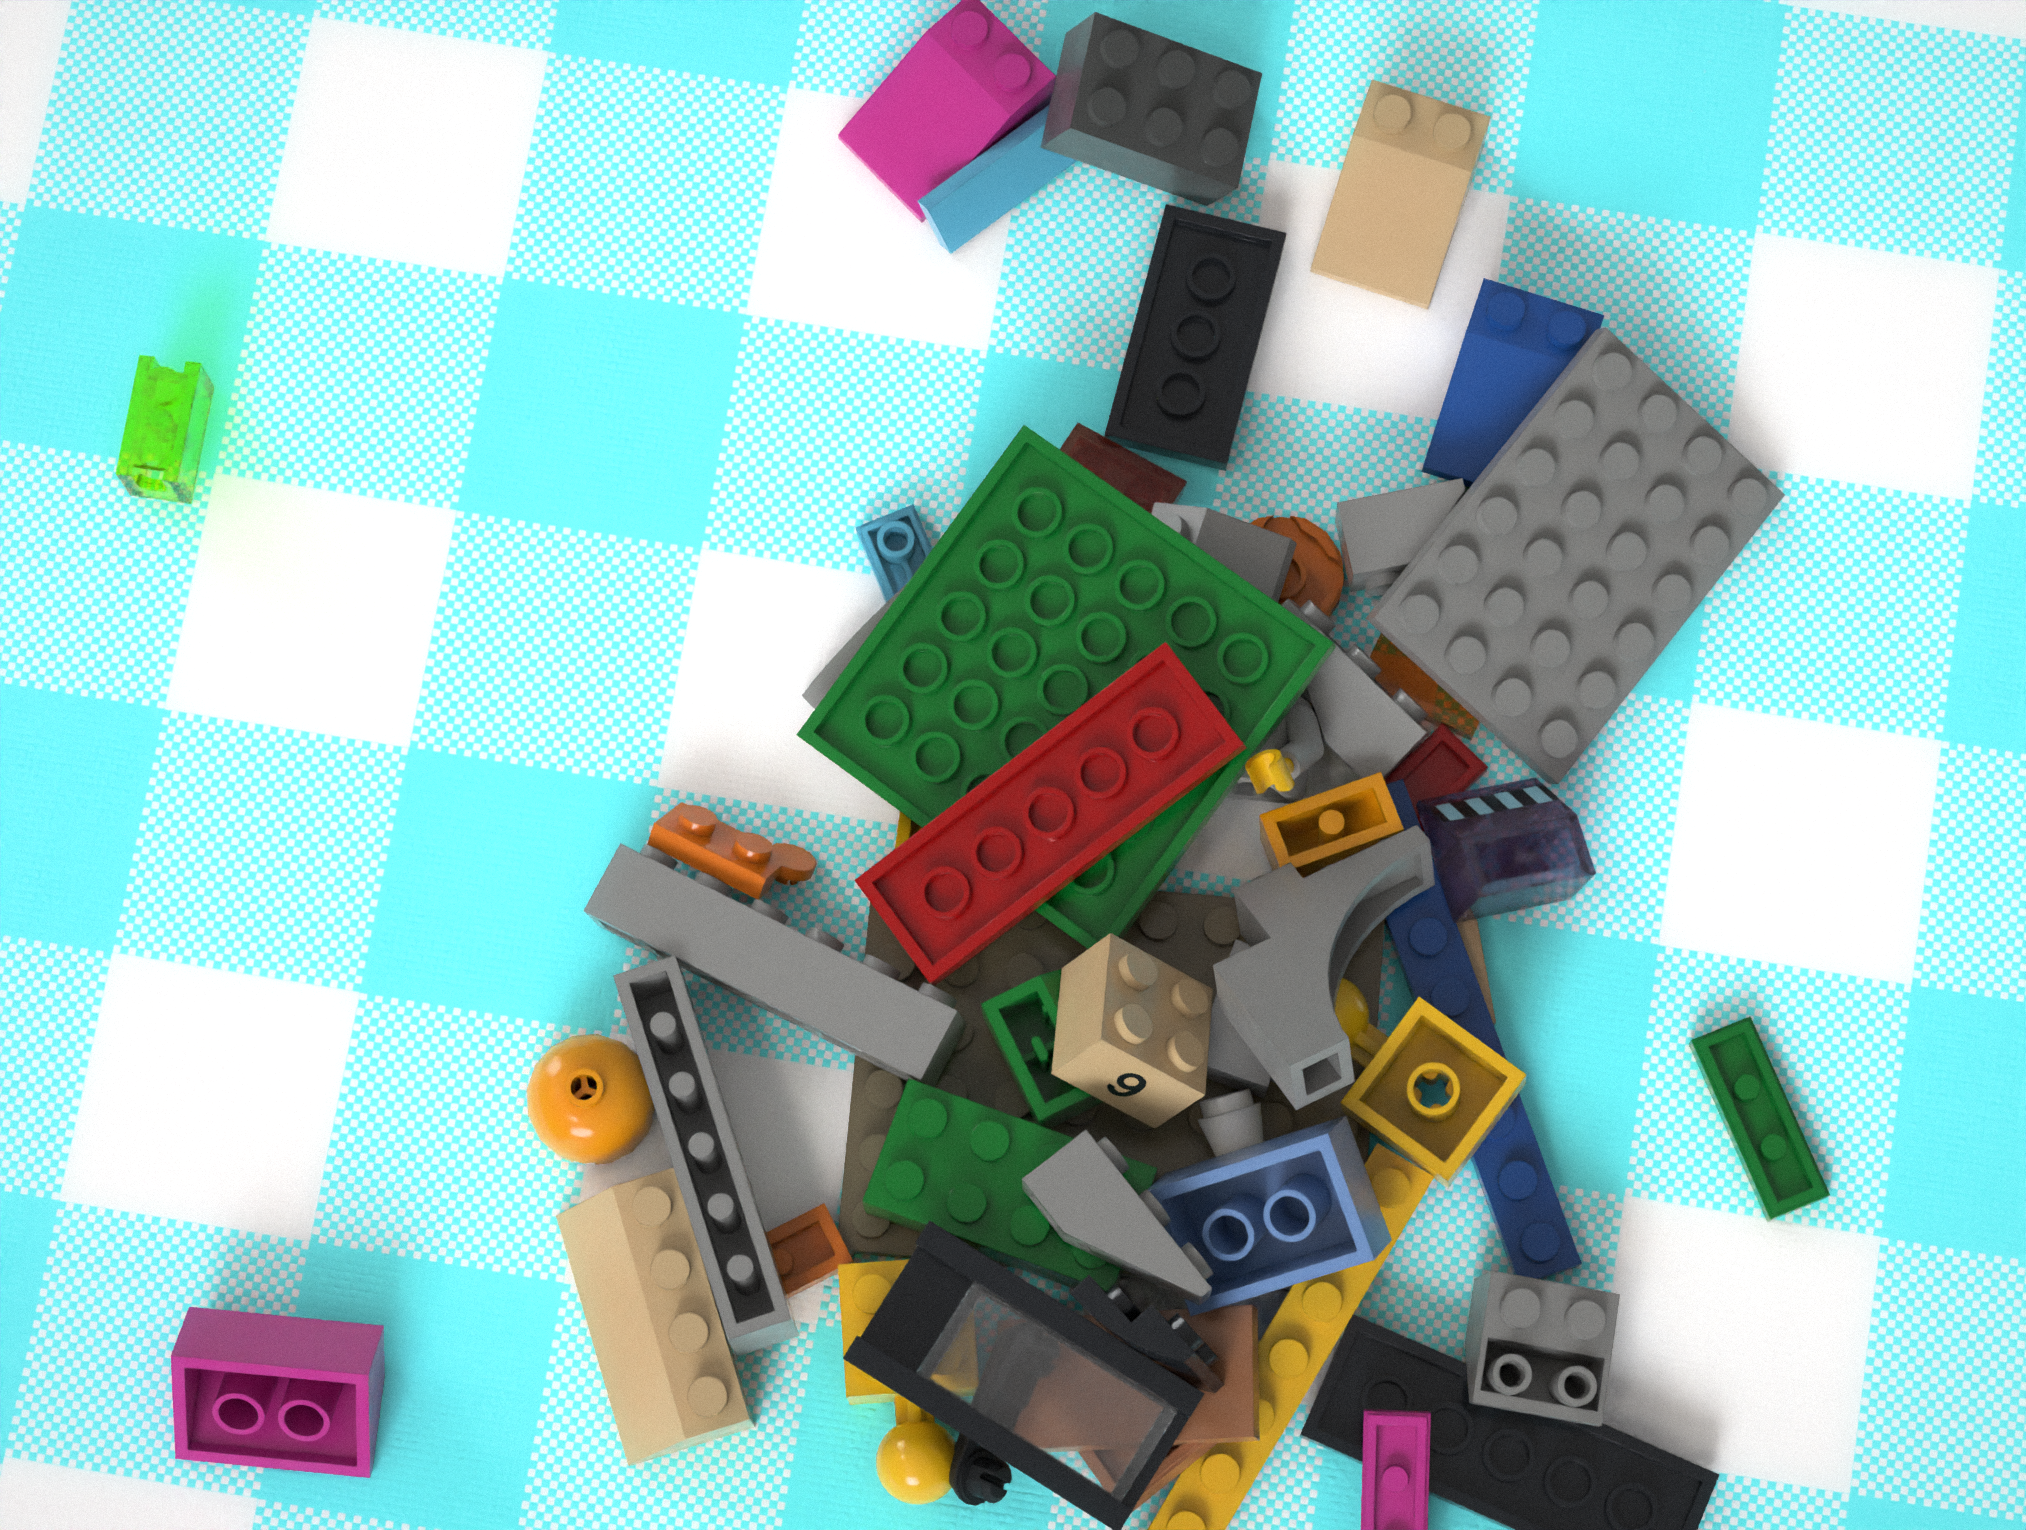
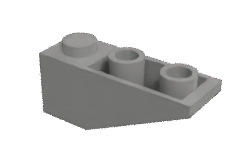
(1355, 711)
(1101, 1214)

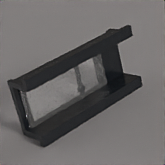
(1024, 1377)

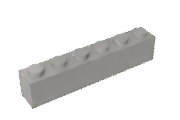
(776, 966)
(706, 1156)

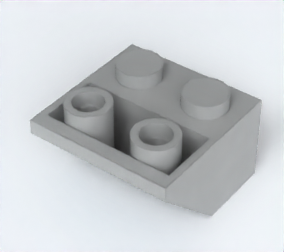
(1540, 1347)

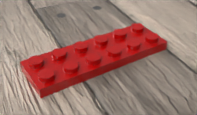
(1050, 814)

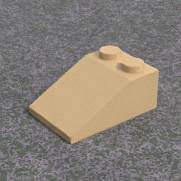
(1400, 194)

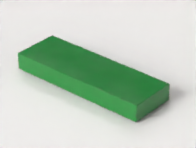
(1759, 1119)

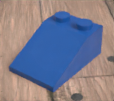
(1503, 369)

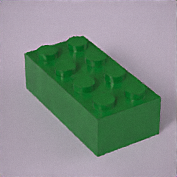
(965, 1174)

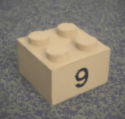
(1132, 1031)

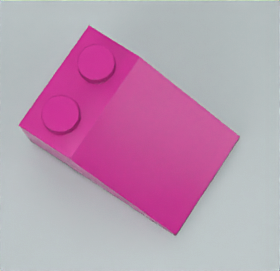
(947, 103)

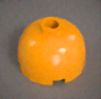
(603, 1125)

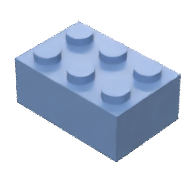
(1275, 1212)

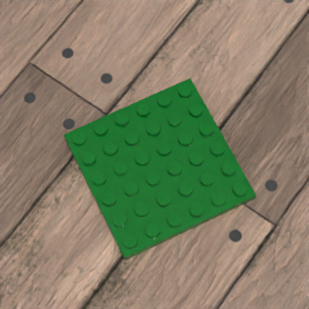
(1026, 617)

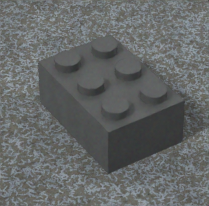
(1151, 109)

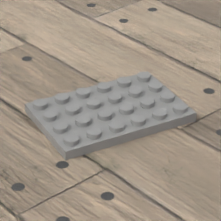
(1576, 556)

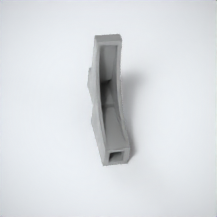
(1300, 944)

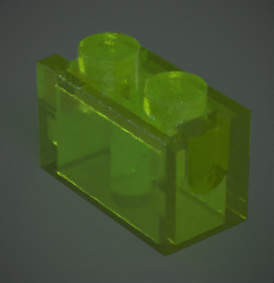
(165, 430)

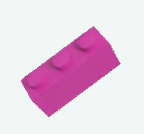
(277, 1391)

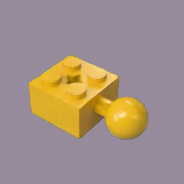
(1424, 1050)
(916, 1452)

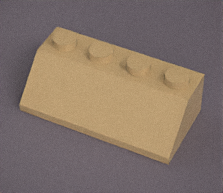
(653, 1318)

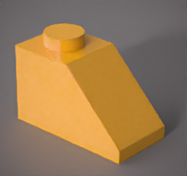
(1329, 825)

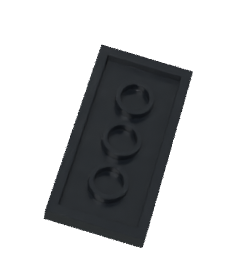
(1195, 337)

